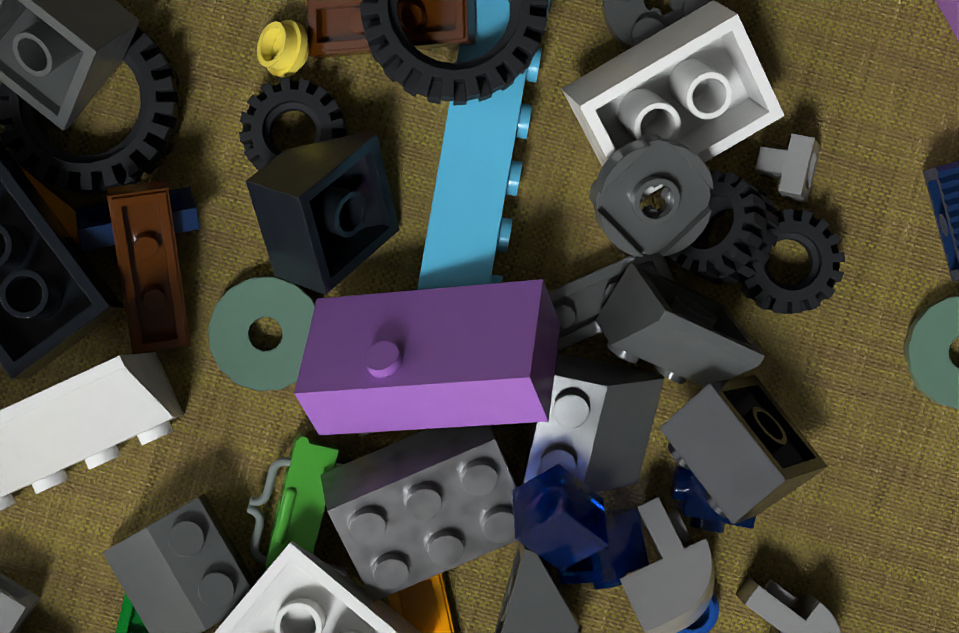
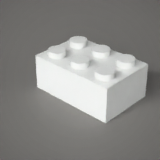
(684, 83)

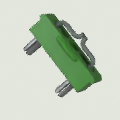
(299, 502)

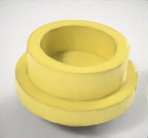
(283, 48)

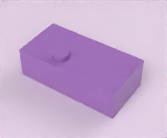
(430, 359)

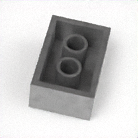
(422, 506)

